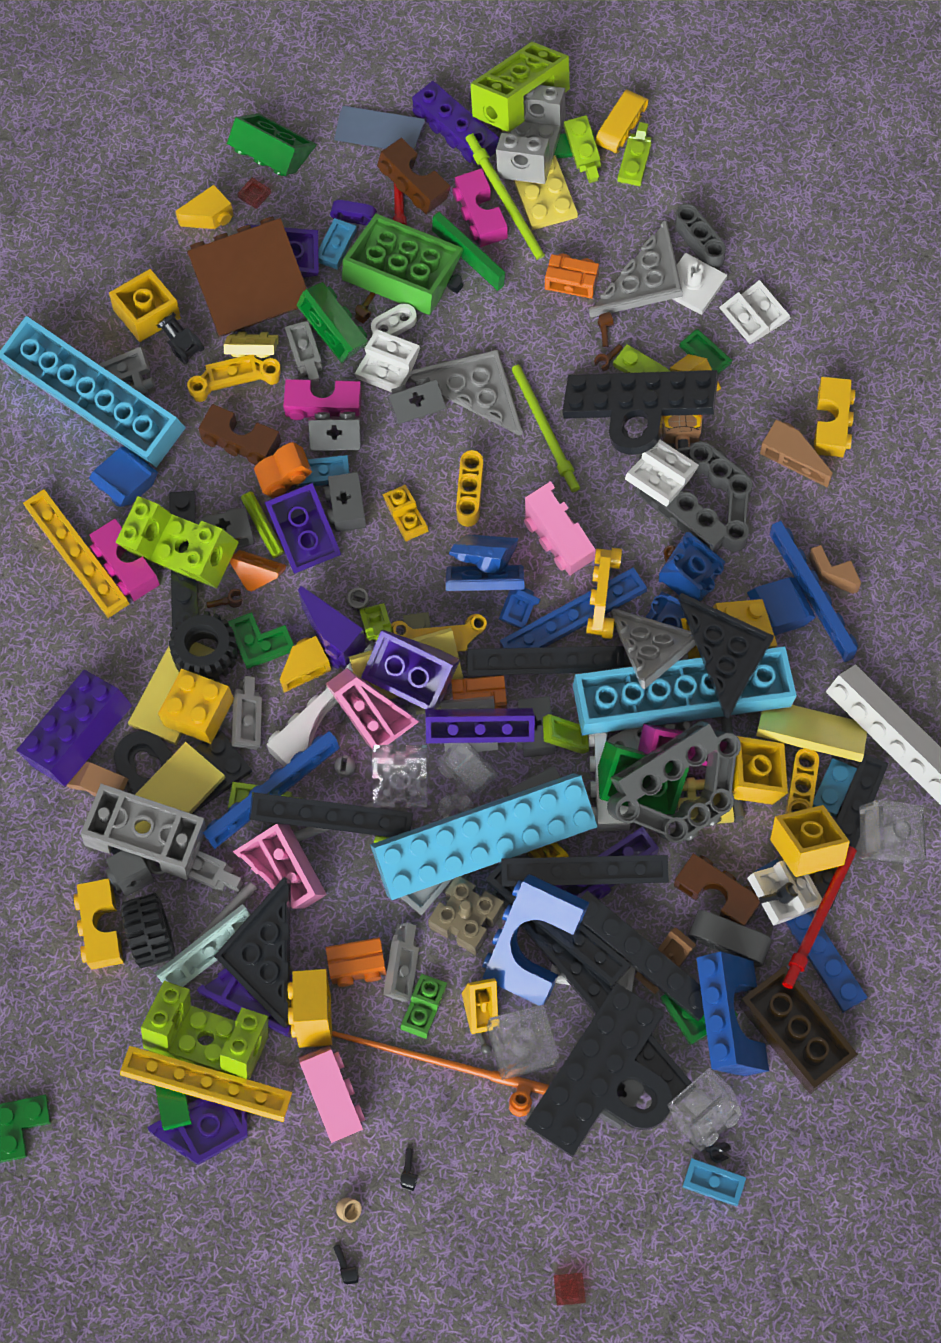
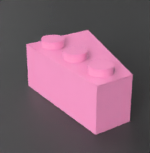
(557, 530)
(371, 712)
(279, 855)
(331, 1093)

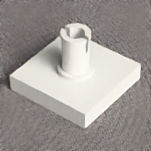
(698, 283)

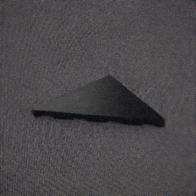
(727, 648)
(261, 952)

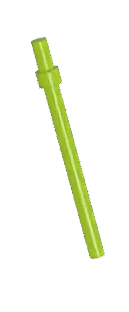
(482, 158)
(564, 466)

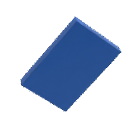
(472, 578)

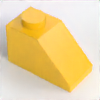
(206, 210)
(304, 664)

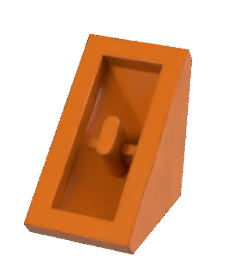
(255, 570)

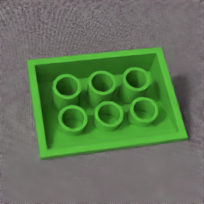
(401, 263)

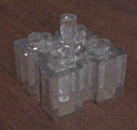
(400, 776)

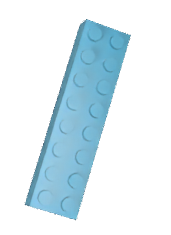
(91, 391)
(683, 693)
(483, 836)

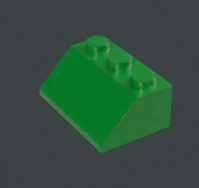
(269, 143)
(332, 321)
(617, 758)

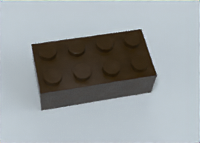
(798, 1030)

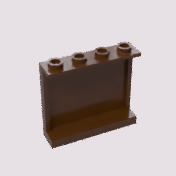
(248, 275)

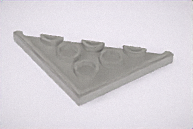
(645, 279)
(477, 385)
(651, 644)

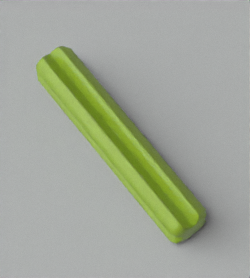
(262, 524)

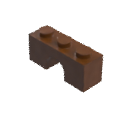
(424, 191)
(255, 446)
(701, 875)

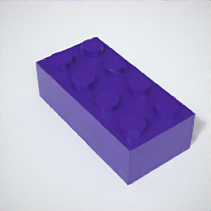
(74, 727)

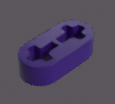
(352, 212)

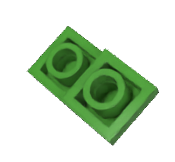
(423, 1006)

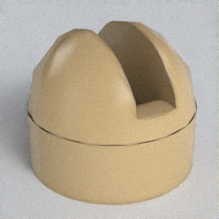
(348, 1209)

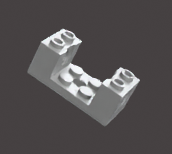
(531, 146)
(170, 841)

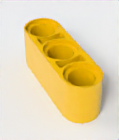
(621, 120)
(469, 478)
(805, 776)

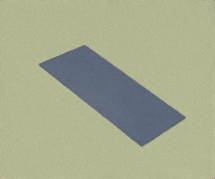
(376, 127)

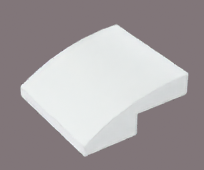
(754, 312)
(387, 361)
(662, 472)
(771, 879)

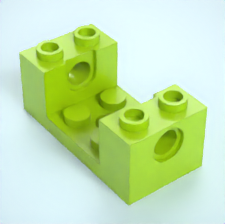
(500, 91)
(158, 535)
(176, 1026)

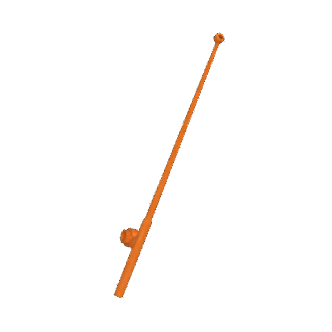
(523, 1085)

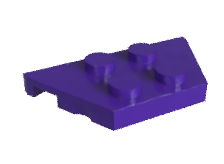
(232, 995)
(211, 1131)

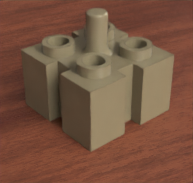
(466, 914)

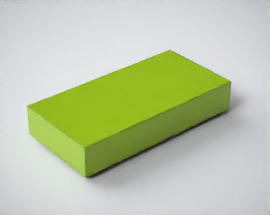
(564, 734)

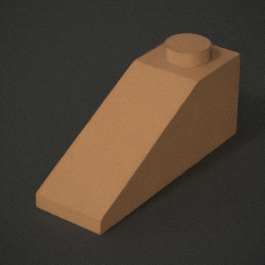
(792, 450)

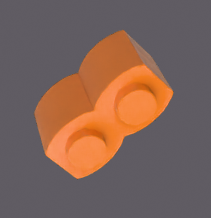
(282, 470)

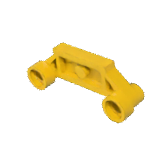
(232, 373)
(606, 559)
(462, 633)

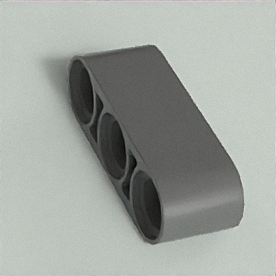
(700, 227)
(730, 936)

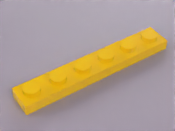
(76, 553)
(206, 1083)

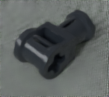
(180, 338)

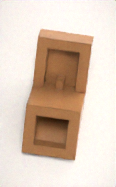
(841, 576)
(92, 775)
(676, 948)

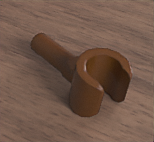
(362, 312)
(605, 320)
(607, 358)
(227, 600)

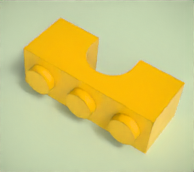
(835, 397)
(94, 901)

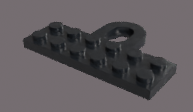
(639, 395)
(219, 754)
(596, 1069)

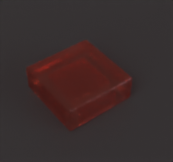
(254, 193)
(569, 1289)

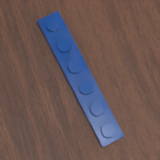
(818, 599)
(575, 614)
(279, 782)
(827, 961)

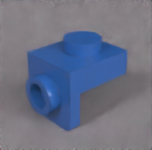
(518, 607)

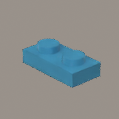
(336, 243)
(326, 467)
(834, 786)
(714, 1182)

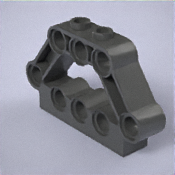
(689, 520)
(717, 780)

